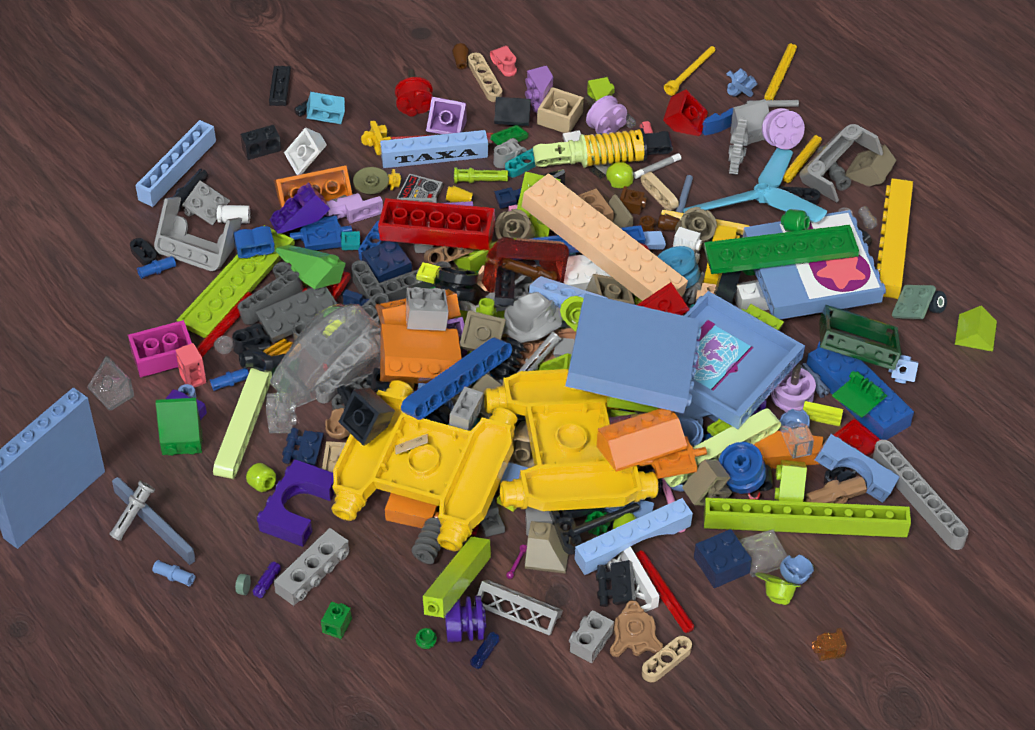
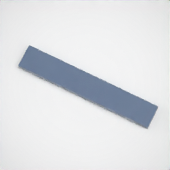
(150, 517)

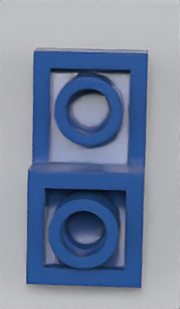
(717, 123)

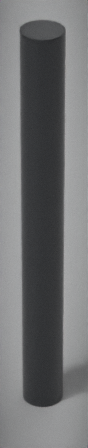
(603, 519)

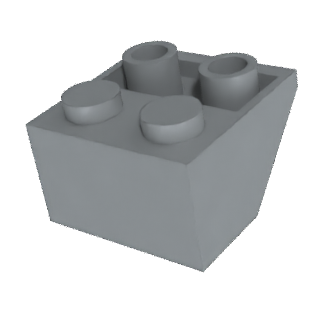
(426, 309)

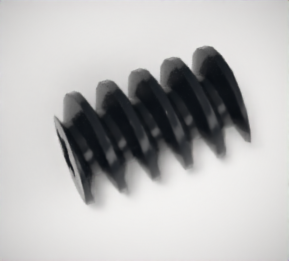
(503, 369)

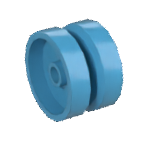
(683, 261)

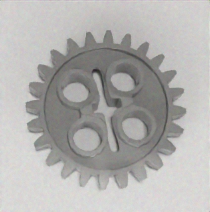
(737, 151)

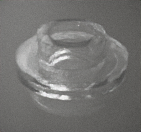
(223, 344)

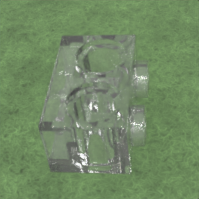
(280, 413)

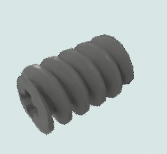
(426, 544)

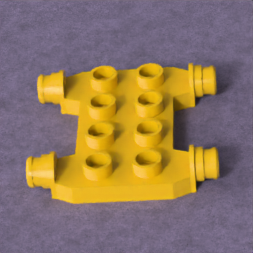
(563, 443)
(450, 471)

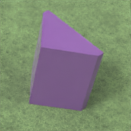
(446, 116)

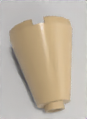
(522, 450)

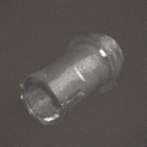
(869, 220)

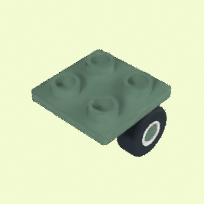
(917, 299)

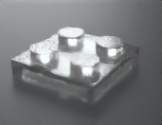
(764, 551)

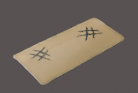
(411, 444)

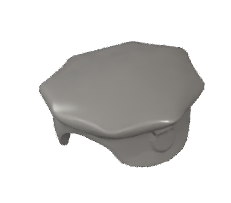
(531, 317)

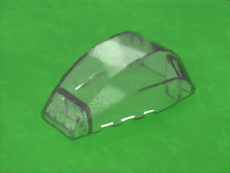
(329, 353)

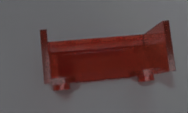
(551, 256)

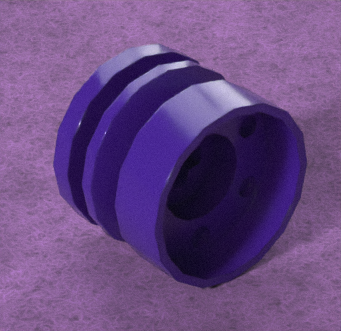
(466, 619)

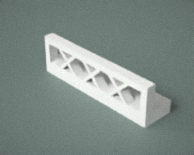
(642, 581)

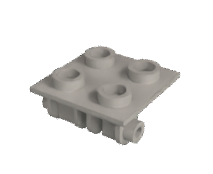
(204, 202)

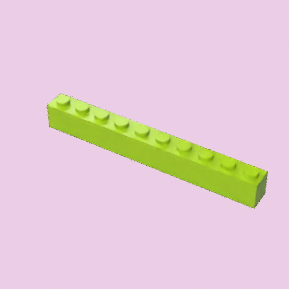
(807, 517)

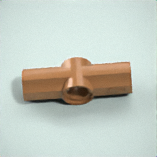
(838, 491)

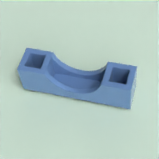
(877, 478)

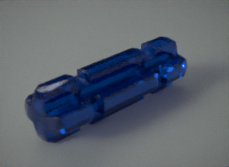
(484, 650)

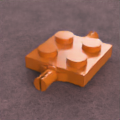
(678, 462)

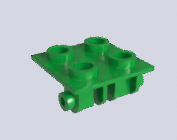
(859, 394)

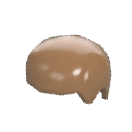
(333, 427)

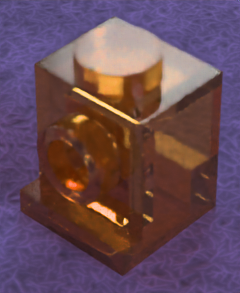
(830, 645)

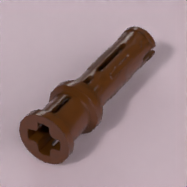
(527, 270)

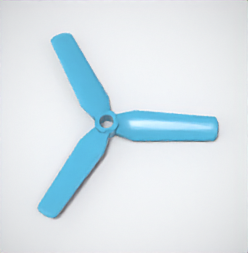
(768, 192)

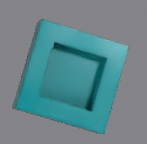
(350, 240)

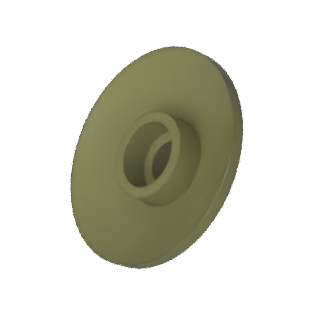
(371, 180)

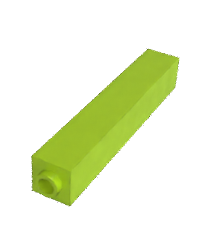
(456, 577)

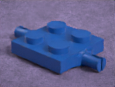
(322, 234)

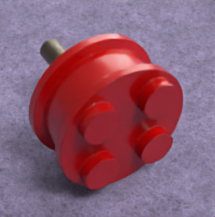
(413, 95)

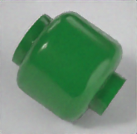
(795, 220)

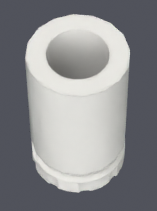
(233, 211)

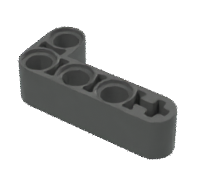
(284, 286)

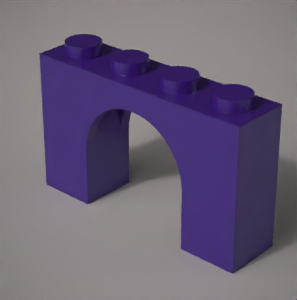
(298, 479)

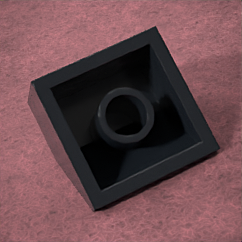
(366, 415)

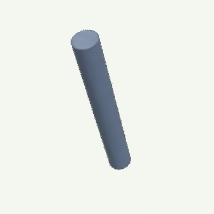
(684, 194)

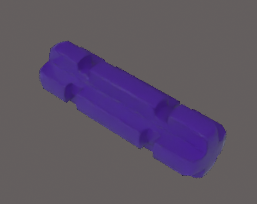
(266, 579)

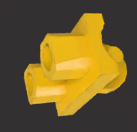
(374, 136)

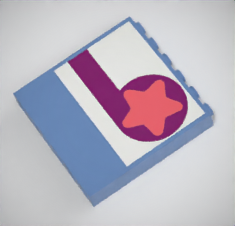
(809, 286)

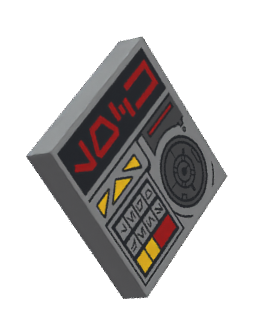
(420, 187)

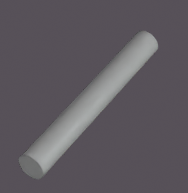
(780, 103)

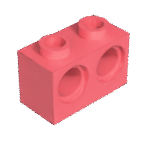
(190, 365)

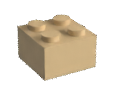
(560, 110)

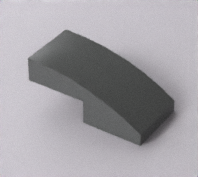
(492, 522)

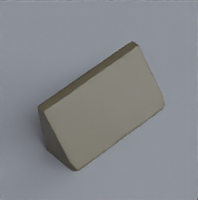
(622, 216)

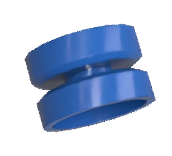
(744, 466)

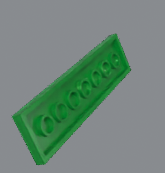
(781, 249)

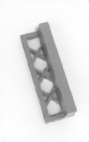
(524, 601)

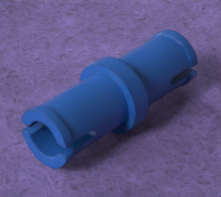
(156, 267)
(229, 379)

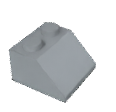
(756, 114)

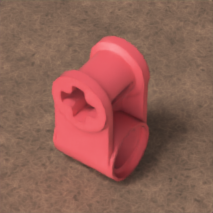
(504, 60)

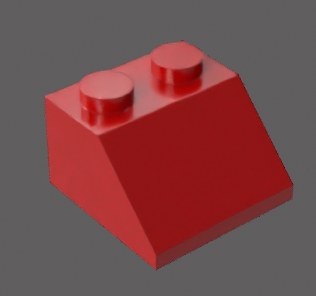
(685, 114)

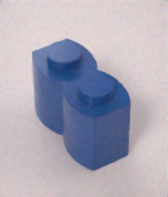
(254, 242)

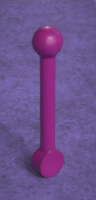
(510, 574)

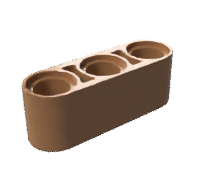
(442, 254)

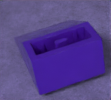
(301, 210)

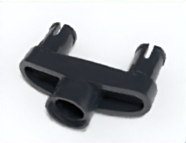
(254, 357)

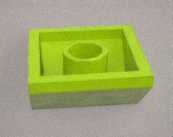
(473, 260)
(976, 329)

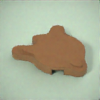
(635, 631)

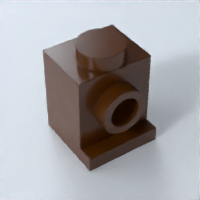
(633, 200)

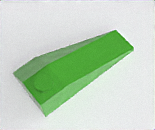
(314, 267)

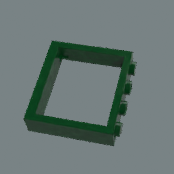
(856, 347)

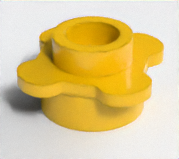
(394, 179)

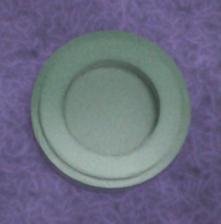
(243, 584)

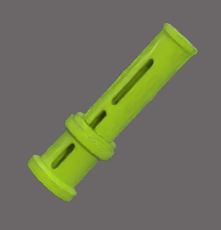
(471, 175)

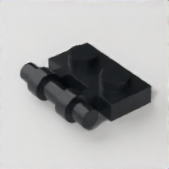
(621, 580)

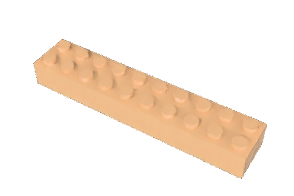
(599, 239)

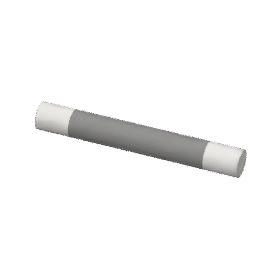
(657, 165)

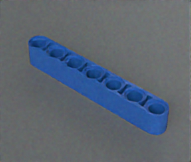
(455, 378)

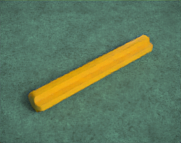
(801, 159)

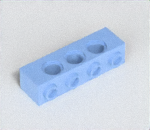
(557, 291)

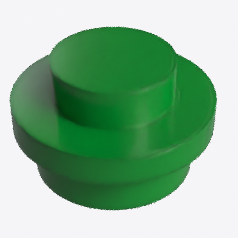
(426, 638)

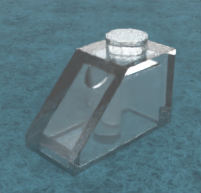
(798, 439)

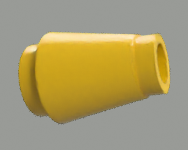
(457, 194)

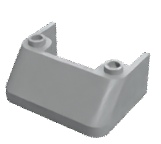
(824, 159)
(175, 242)

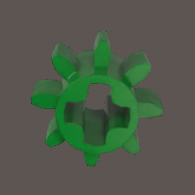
(600, 529)

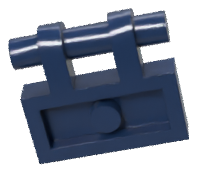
(309, 449)

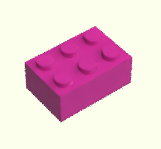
(156, 347)

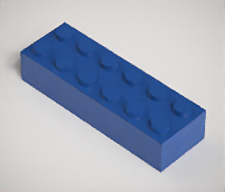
(885, 419)

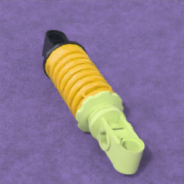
(604, 147)

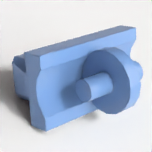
(740, 83)

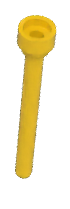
(672, 86)

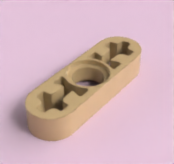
(659, 191)
(663, 667)

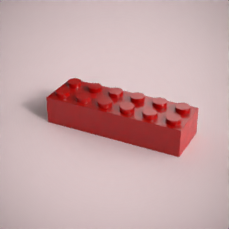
(436, 224)

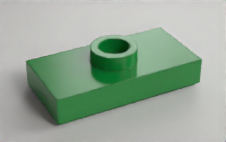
(509, 133)

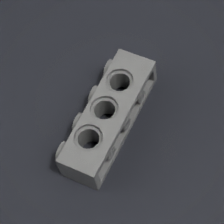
(301, 569)

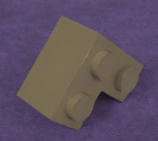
(707, 482)

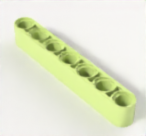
(242, 424)
(752, 431)

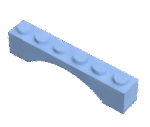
(603, 548)

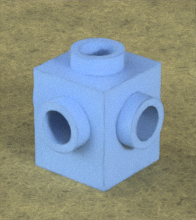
(910, 372)

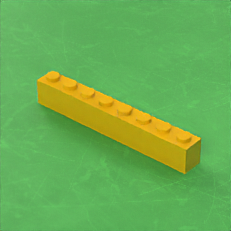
(895, 236)

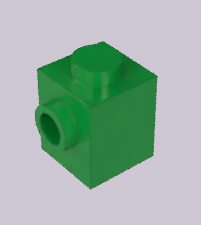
(336, 620)

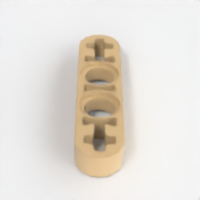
(483, 77)

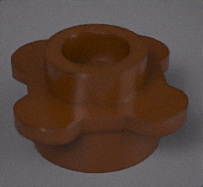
(647, 223)

